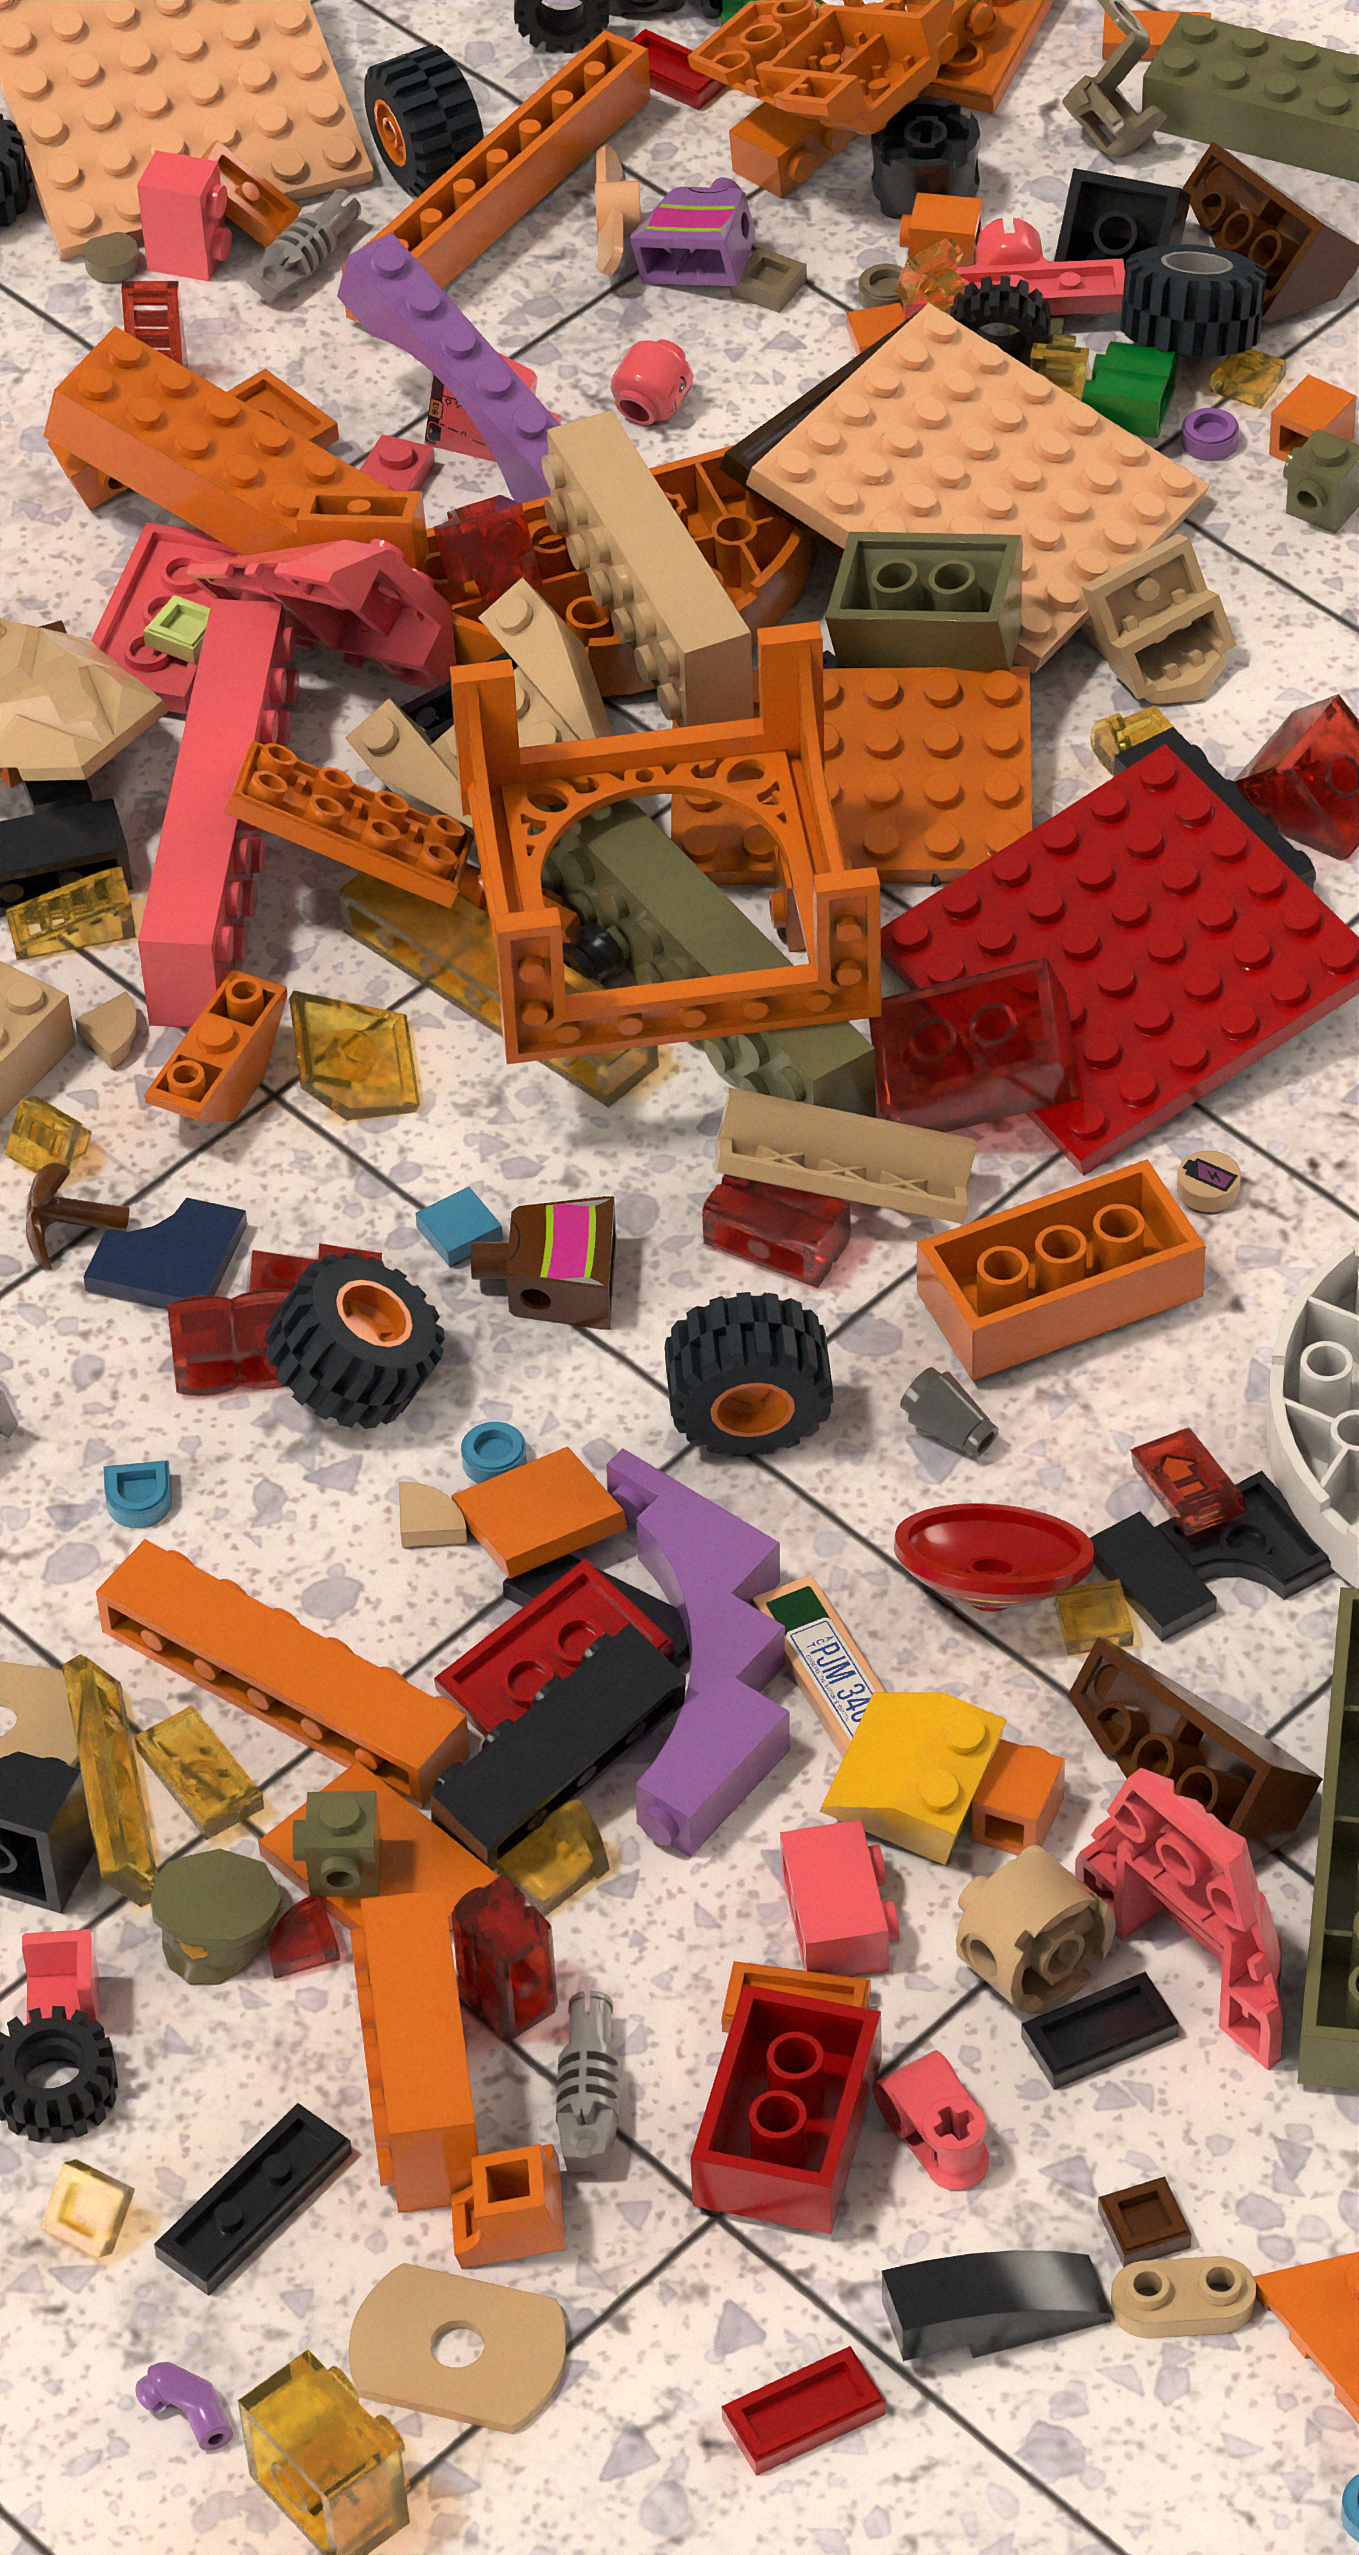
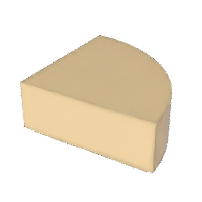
(110, 1029)
(429, 1517)

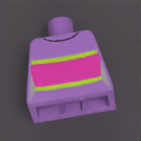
(696, 237)

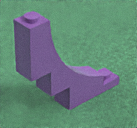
(727, 1728)

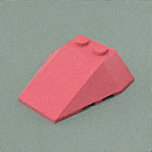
(351, 600)

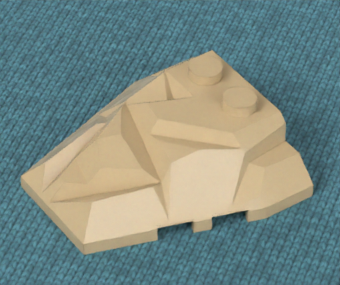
(65, 704)

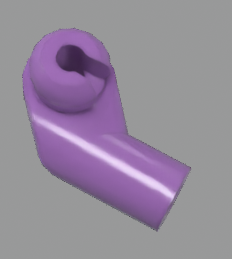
(191, 2393)

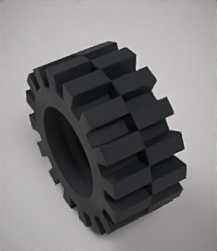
(561, 26)
(1008, 306)
(64, 2105)

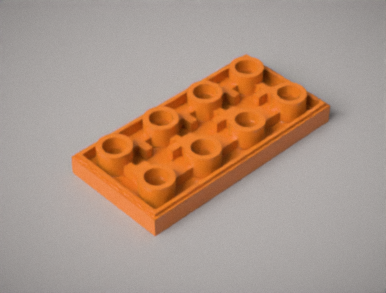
(350, 822)

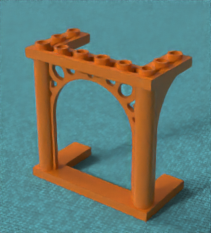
(782, 748)

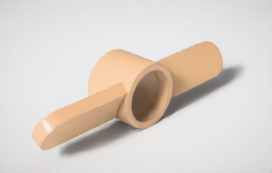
(616, 209)

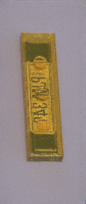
(111, 1779)

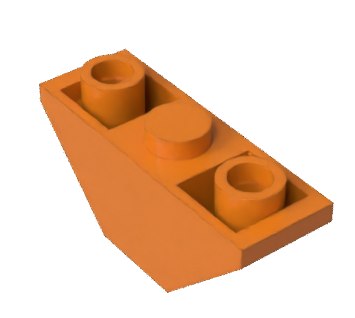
(223, 1052)

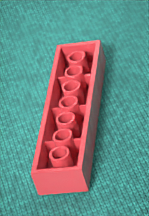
(204, 856)

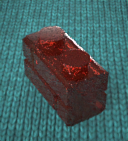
(777, 1227)
(504, 1958)

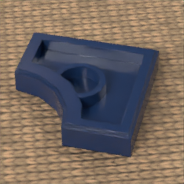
(168, 1260)

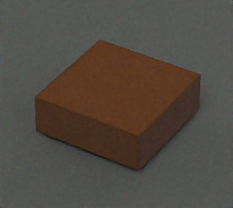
(1144, 2221)

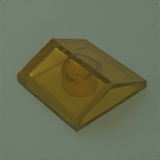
(354, 1057)

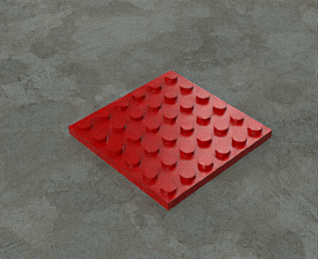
(1169, 934)

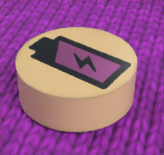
(1208, 1181)

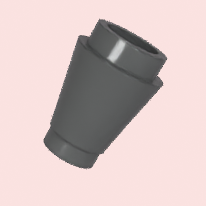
(948, 1412)

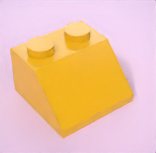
(915, 1769)

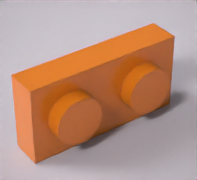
(252, 199)

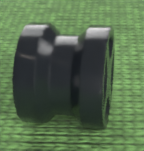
(594, 954)

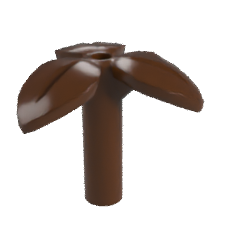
(45, 1209)

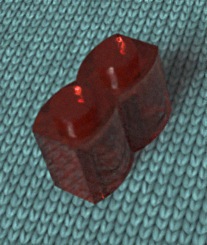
(222, 1342)

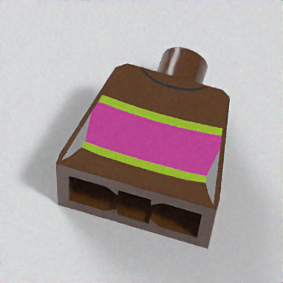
(556, 1261)

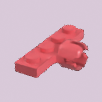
(1067, 286)

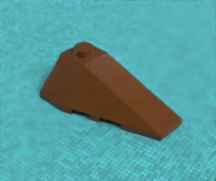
(1249, 215)
(1207, 1753)

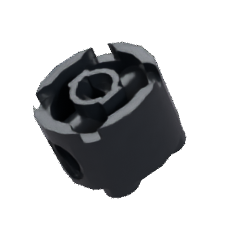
(925, 151)

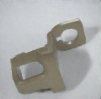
(1100, 101)

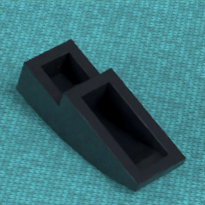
(991, 2300)

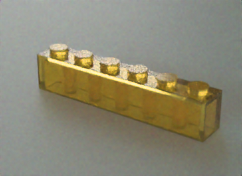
(457, 960)

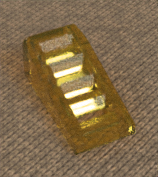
(102, 911)

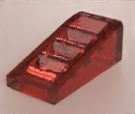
(155, 294)

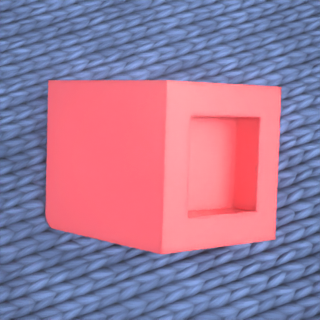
(61, 1972)

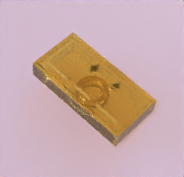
(199, 1772)

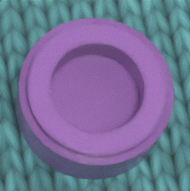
(1210, 434)

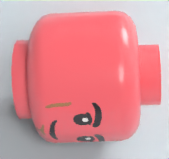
(651, 381)

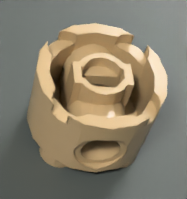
(1033, 1930)

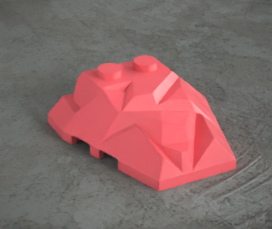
(1180, 1860)

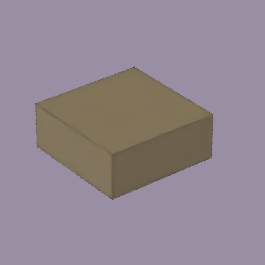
(770, 280)

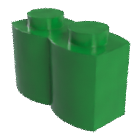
(1133, 387)

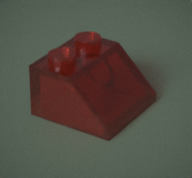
(1310, 778)

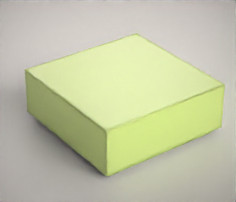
(178, 629)

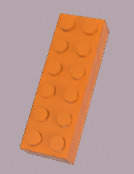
(191, 445)

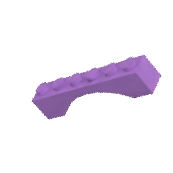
(409, 309)

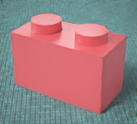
(183, 216)
(836, 1899)

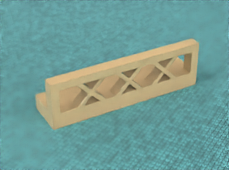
(845, 1155)

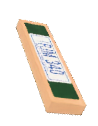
(821, 1657)

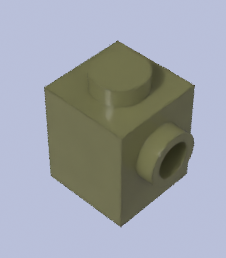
(1323, 481)
(340, 1843)

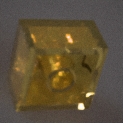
(325, 2458)

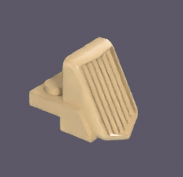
(1159, 624)

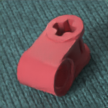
(936, 2120)

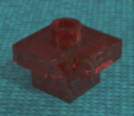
(488, 545)

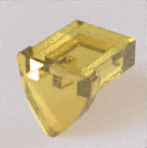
(1117, 734)
(556, 1858)

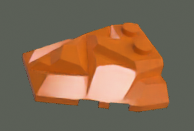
(831, 62)

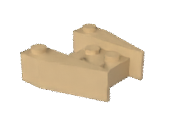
(553, 701)

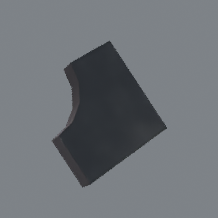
(1259, 1546)

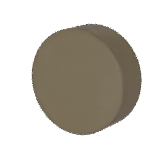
(111, 257)
(878, 284)

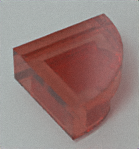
(303, 1939)

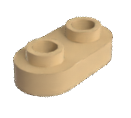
(1184, 2298)

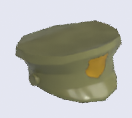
(214, 1913)

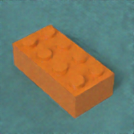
(1060, 1269)
(414, 2048)

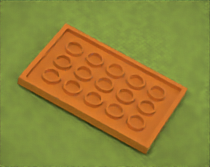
(917, 770)

